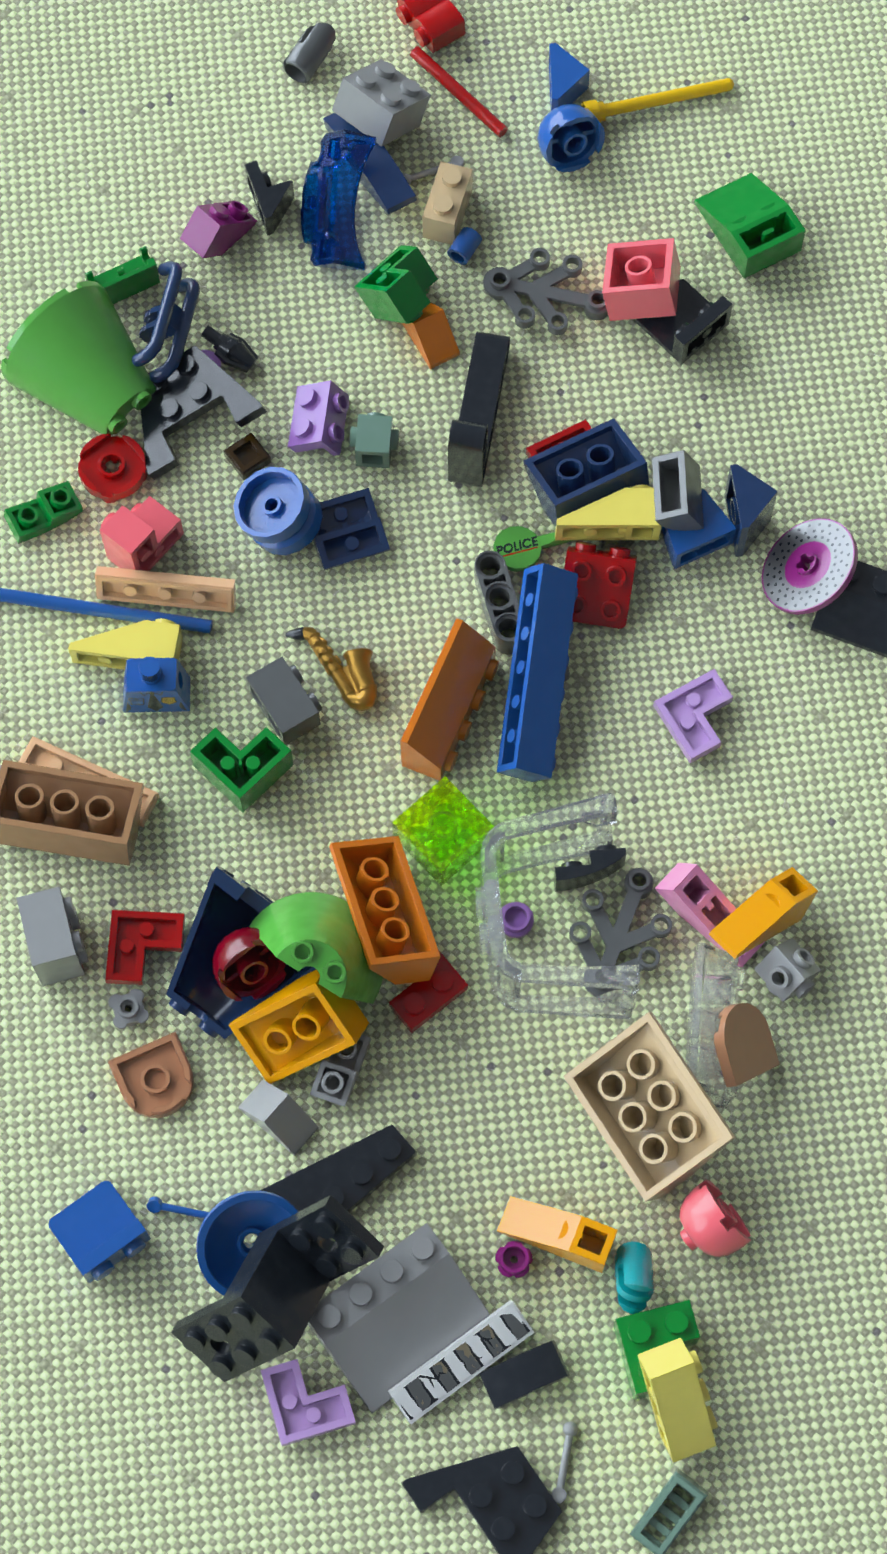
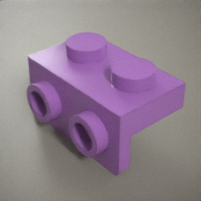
(319, 418)

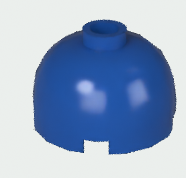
(570, 137)

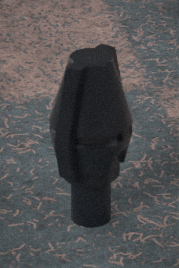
(231, 349)

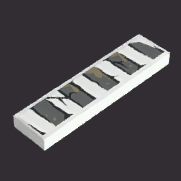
(460, 1361)

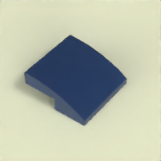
(349, 530)

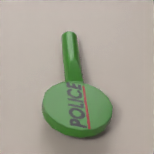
(523, 547)

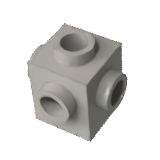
(788, 970)

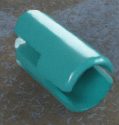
(634, 1276)

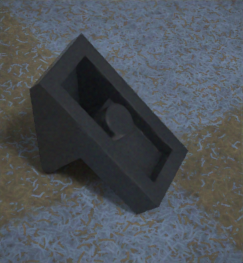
(270, 200)

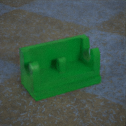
(128, 277)

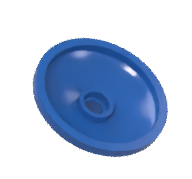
(223, 1231)

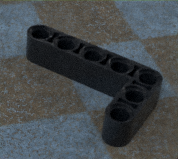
(473, 432)

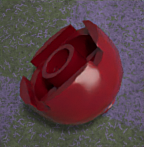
(246, 965)

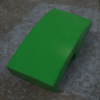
(49, 510)

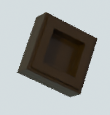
(247, 456)

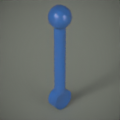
(155, 1205)

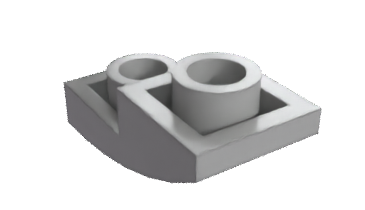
(339, 1073)

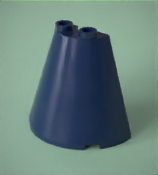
(193, 987)

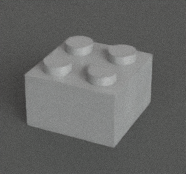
(381, 102)
(49, 931)

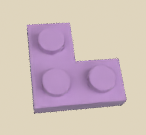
(685, 714)
(302, 1415)

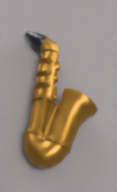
(353, 680)

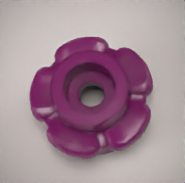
(517, 1250)

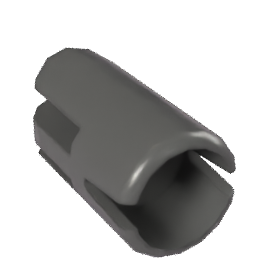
(309, 52)

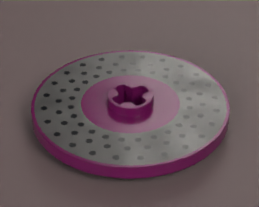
(832, 562)

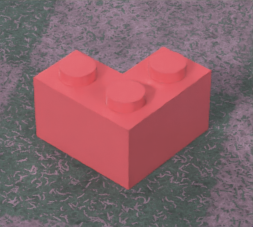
(140, 536)

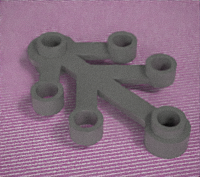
(542, 291)
(618, 938)

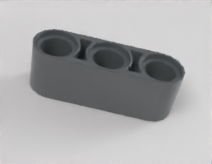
(497, 587)

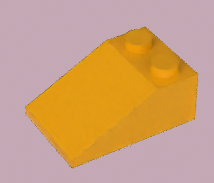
(298, 1027)

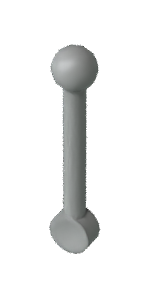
(456, 160)
(570, 1429)

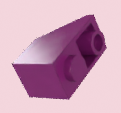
(217, 227)

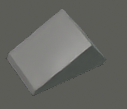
(279, 1116)

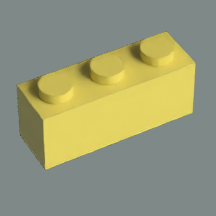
(678, 1399)

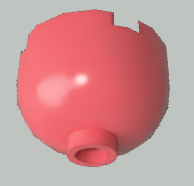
(711, 1222)

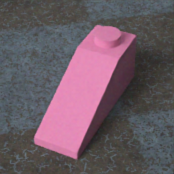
(698, 901)

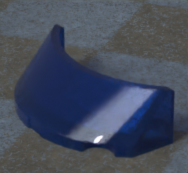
(331, 198)

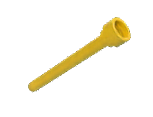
(603, 110)

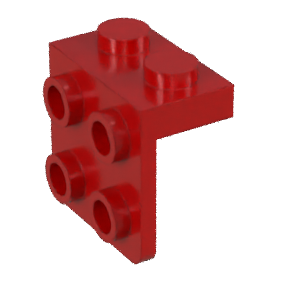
(602, 584)

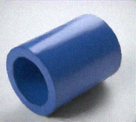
(464, 245)

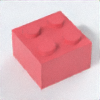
(641, 279)

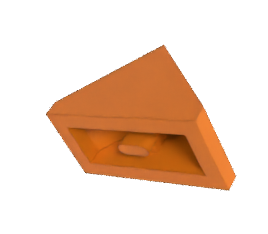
(433, 336)

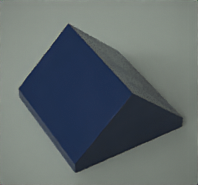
(748, 506)

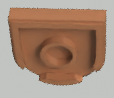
(744, 1044)
(154, 1077)

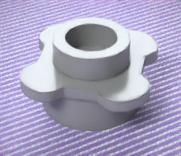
(136, 1015)

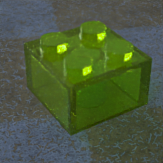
(442, 830)

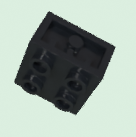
(692, 326)

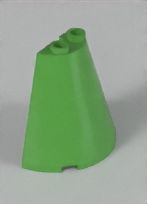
(79, 359)
(319, 933)

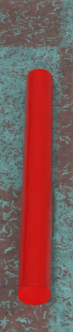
(459, 91)

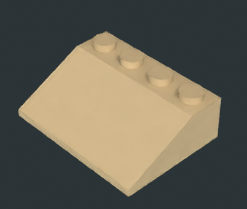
(649, 1108)

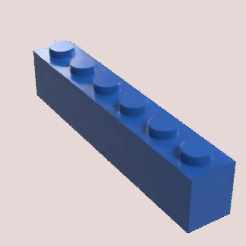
(538, 673)

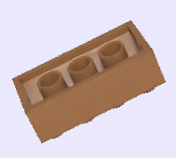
(69, 812)

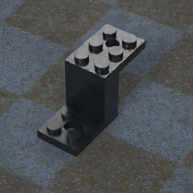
(277, 1289)

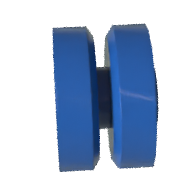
(277, 511)

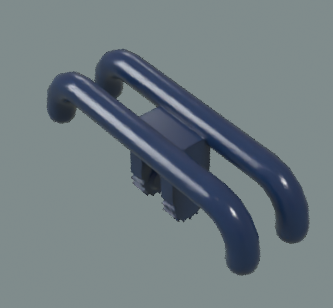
(168, 321)

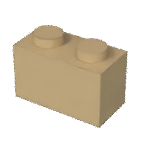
(447, 203)

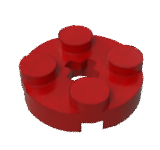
(115, 449)

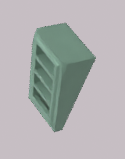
(690, 1487)

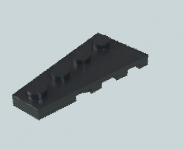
(349, 1173)

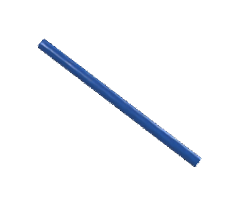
(101, 609)

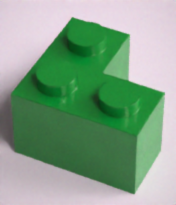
(398, 286)
(243, 773)
(649, 1330)

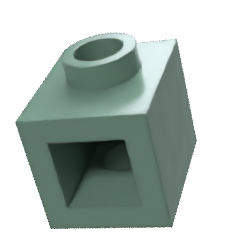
(374, 440)

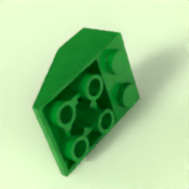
(752, 224)

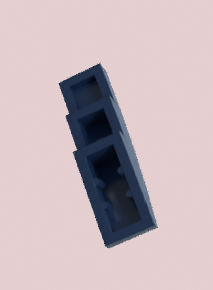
(381, 174)

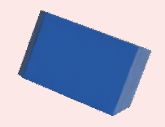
(566, 77)

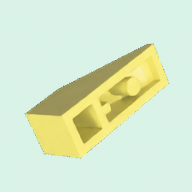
(619, 516)
(138, 640)

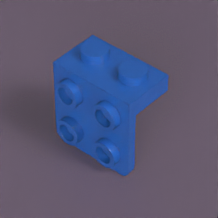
(99, 1231)

